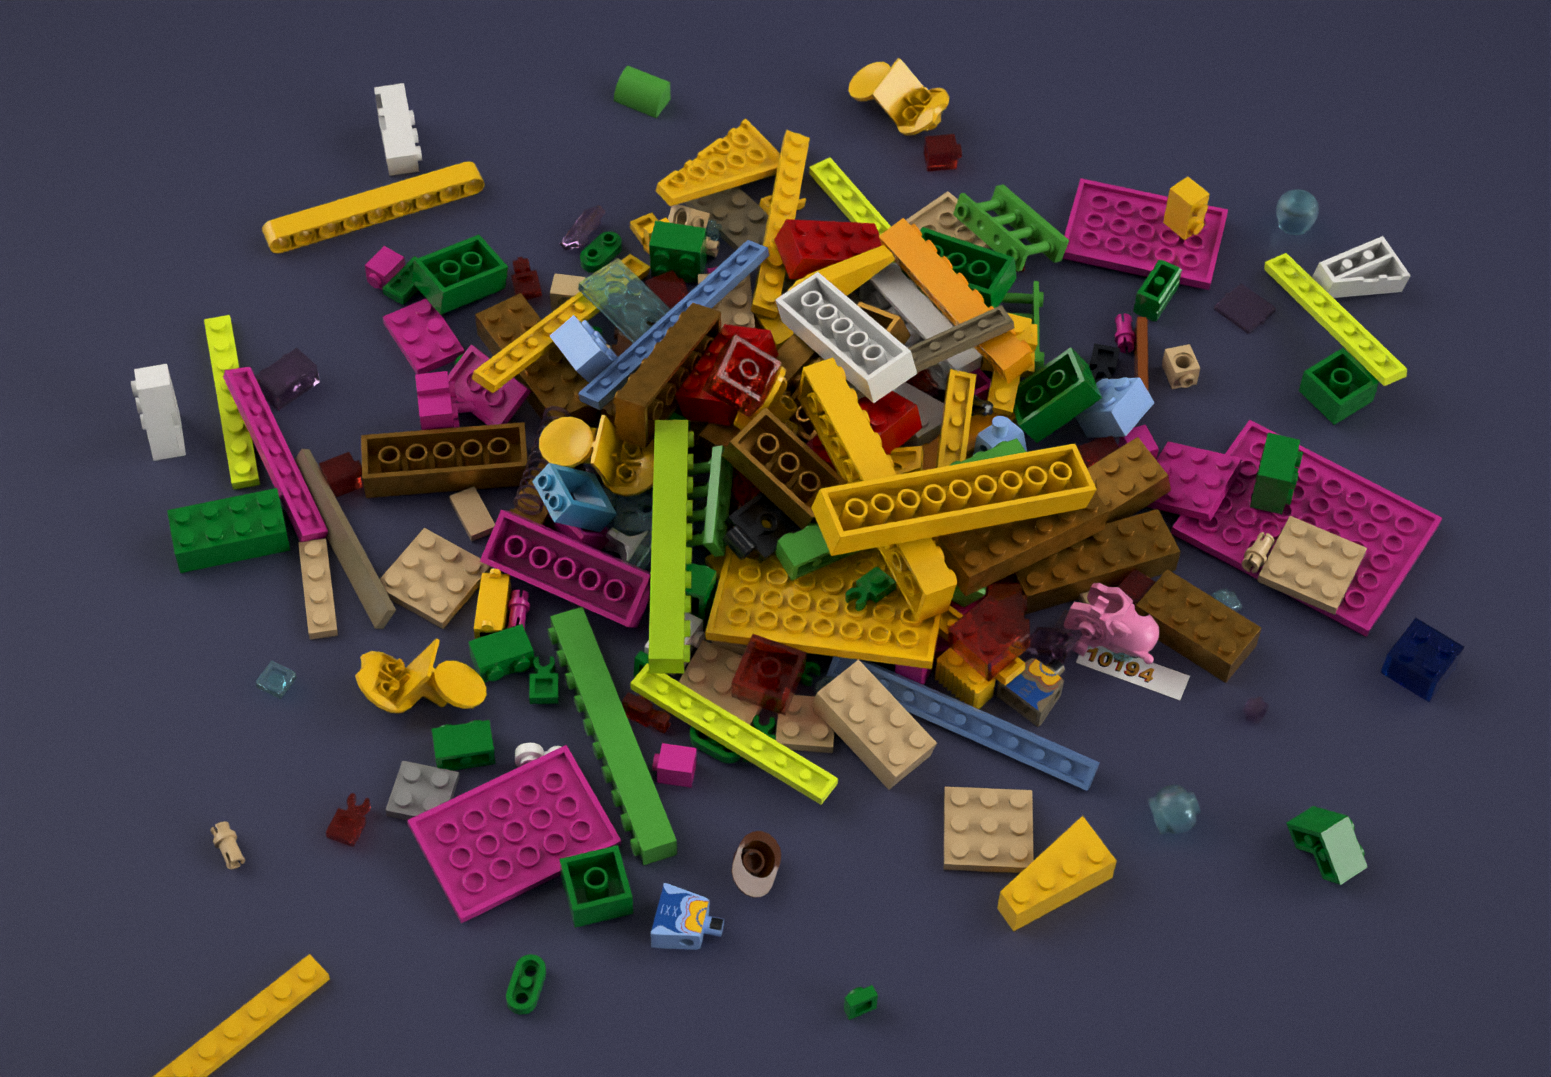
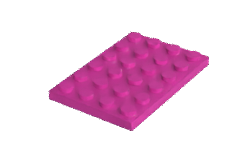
(1127, 234)
(512, 832)

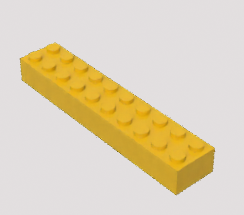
(858, 457)
(952, 499)

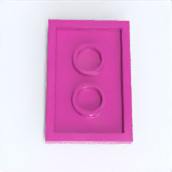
(423, 336)
(488, 406)

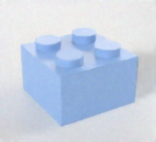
(583, 347)
(1118, 411)

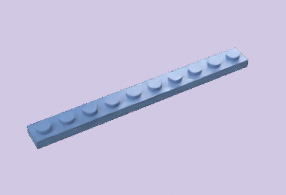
(707, 293)
(980, 726)

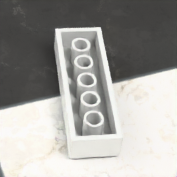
(900, 296)
(842, 330)

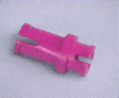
(1124, 336)
(518, 608)

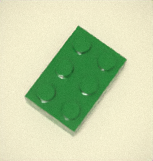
(459, 274)
(1055, 395)

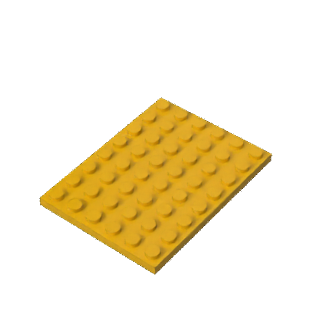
(814, 613)

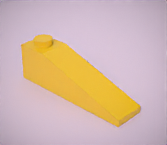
(856, 270)

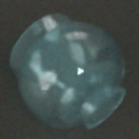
(1297, 211)
(1174, 809)

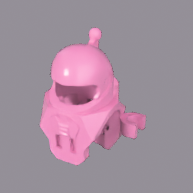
(1112, 623)

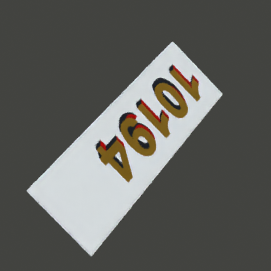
(1136, 671)

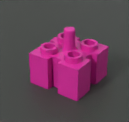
(436, 401)

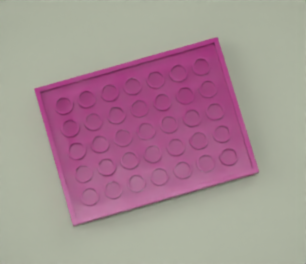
(1331, 500)

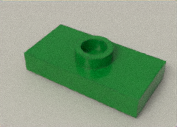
(400, 286)

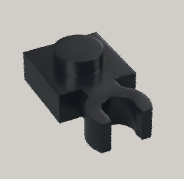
(1104, 361)

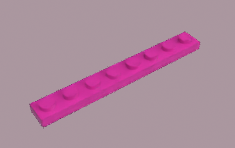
(275, 454)

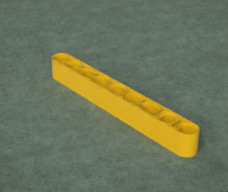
(372, 207)

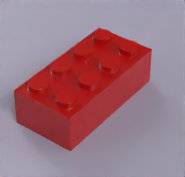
(814, 245)
(699, 404)
(891, 417)

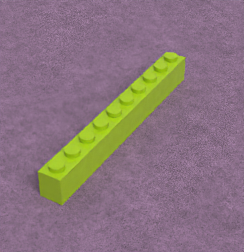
(670, 547)

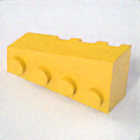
(1058, 875)

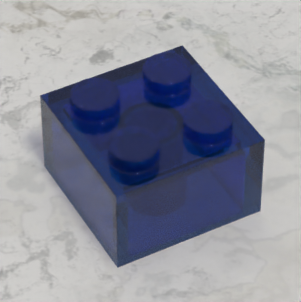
(1422, 659)

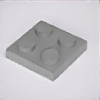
(420, 789)

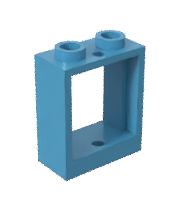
(590, 509)

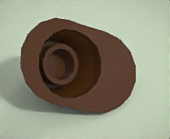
(756, 863)

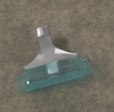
(632, 549)

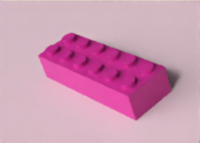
(568, 568)

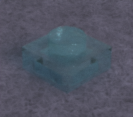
(276, 679)

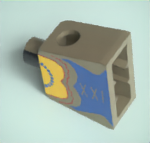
(1034, 690)

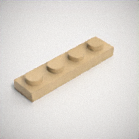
(318, 589)

